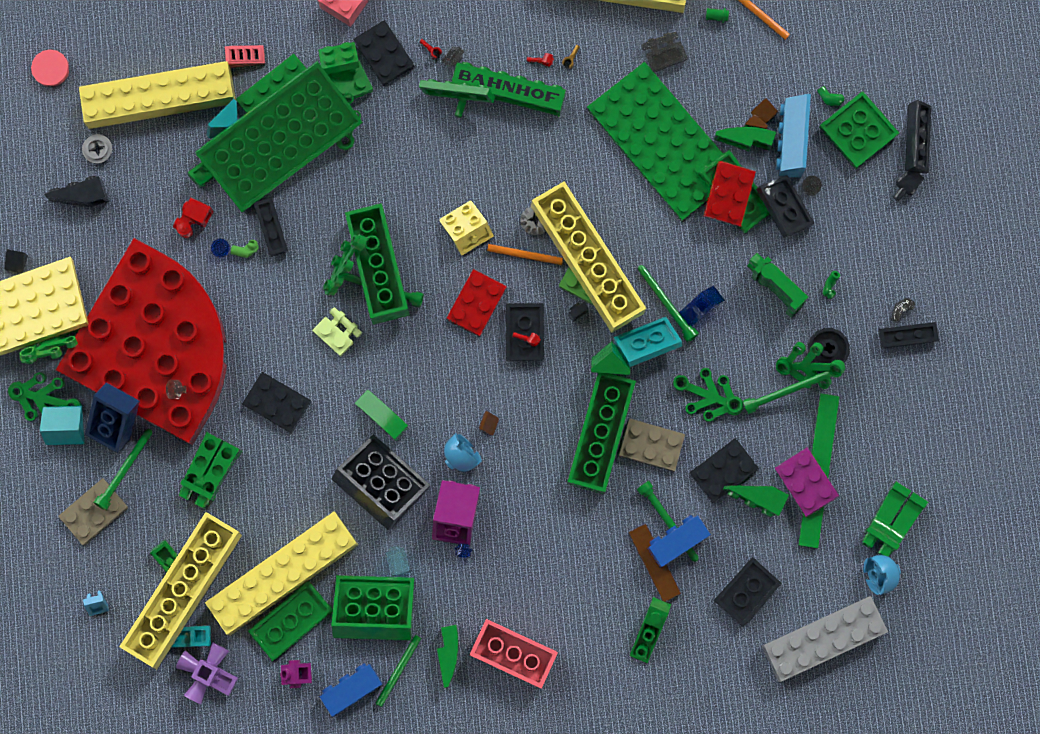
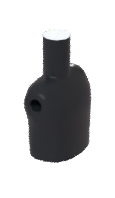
(908, 184)

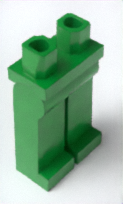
(773, 278)
(208, 469)
(891, 535)

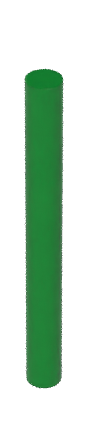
(398, 670)

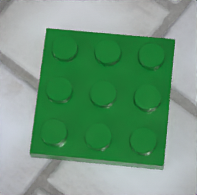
(859, 130)

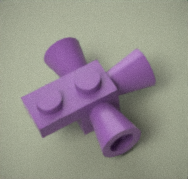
(207, 673)

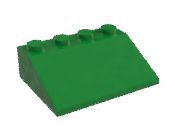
(373, 607)

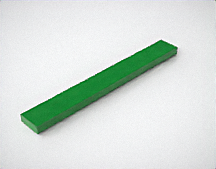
(822, 452)

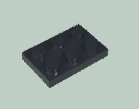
(383, 52)
(785, 206)
(524, 320)
(276, 402)
(724, 468)
(747, 591)

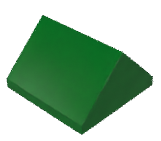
(610, 361)

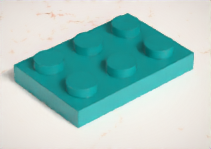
(648, 341)

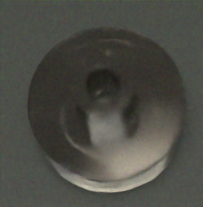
(811, 185)
(175, 389)

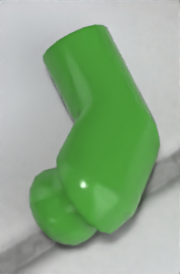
(245, 251)

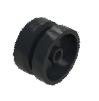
(832, 340)

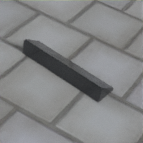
(918, 137)

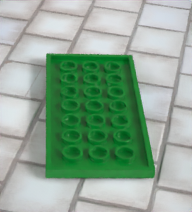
(279, 136)
(658, 138)

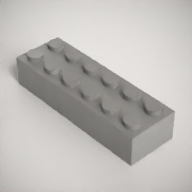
(824, 639)

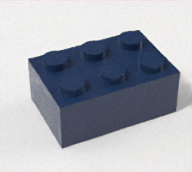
(111, 417)

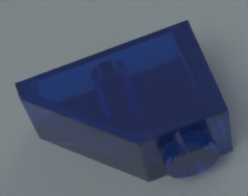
(701, 306)

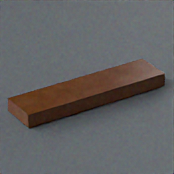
(661, 576)

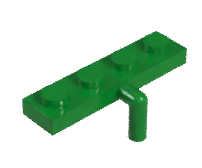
(461, 92)

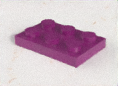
(807, 482)

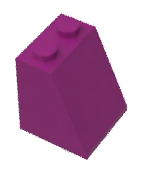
(455, 512)

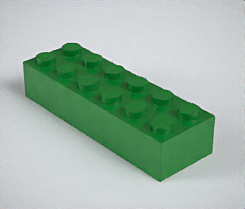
(378, 265)
(601, 432)

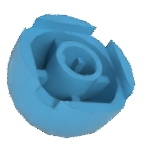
(460, 454)
(883, 574)

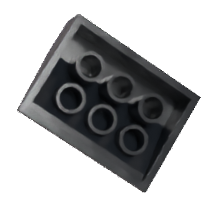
(380, 482)

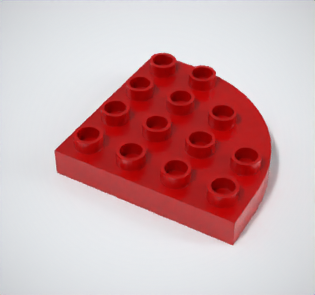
(153, 329)

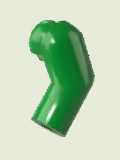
(830, 99)
(829, 284)

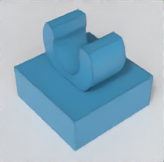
(95, 604)

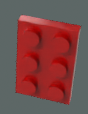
(729, 193)
(476, 302)

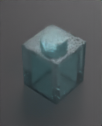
(398, 561)

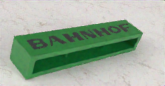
(513, 89)

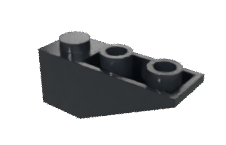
(85, 193)

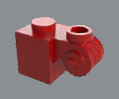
(192, 212)

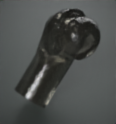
(901, 306)

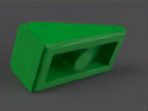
(164, 554)

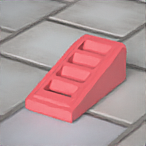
(229, 50)

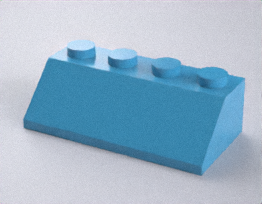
(793, 136)

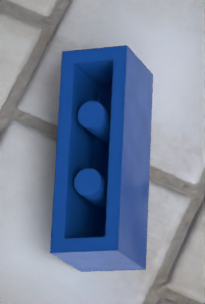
(678, 540)
(350, 689)

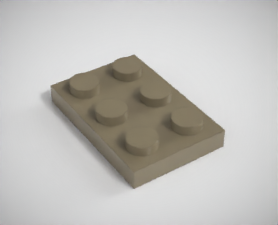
(652, 445)
(86, 518)

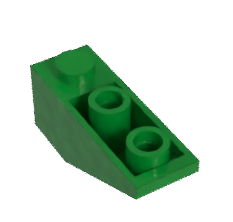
(766, 498)
(650, 630)

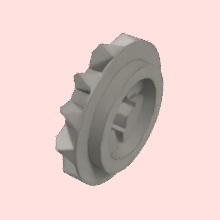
(90, 145)
(528, 225)

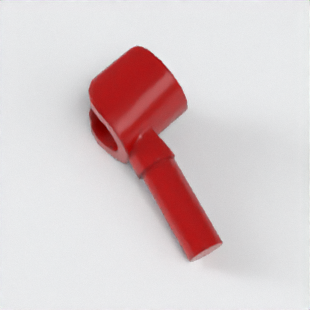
(431, 49)
(547, 60)
(533, 340)

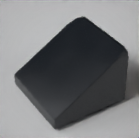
(15, 261)

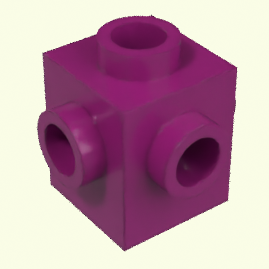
(295, 674)

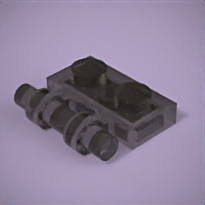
(666, 56)

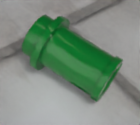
(717, 14)

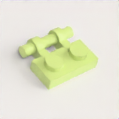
(333, 335)

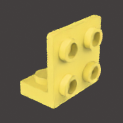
(466, 227)

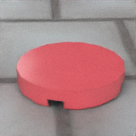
(50, 68)

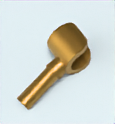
(571, 57)

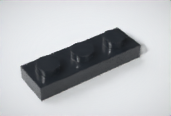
(271, 227)
(908, 335)

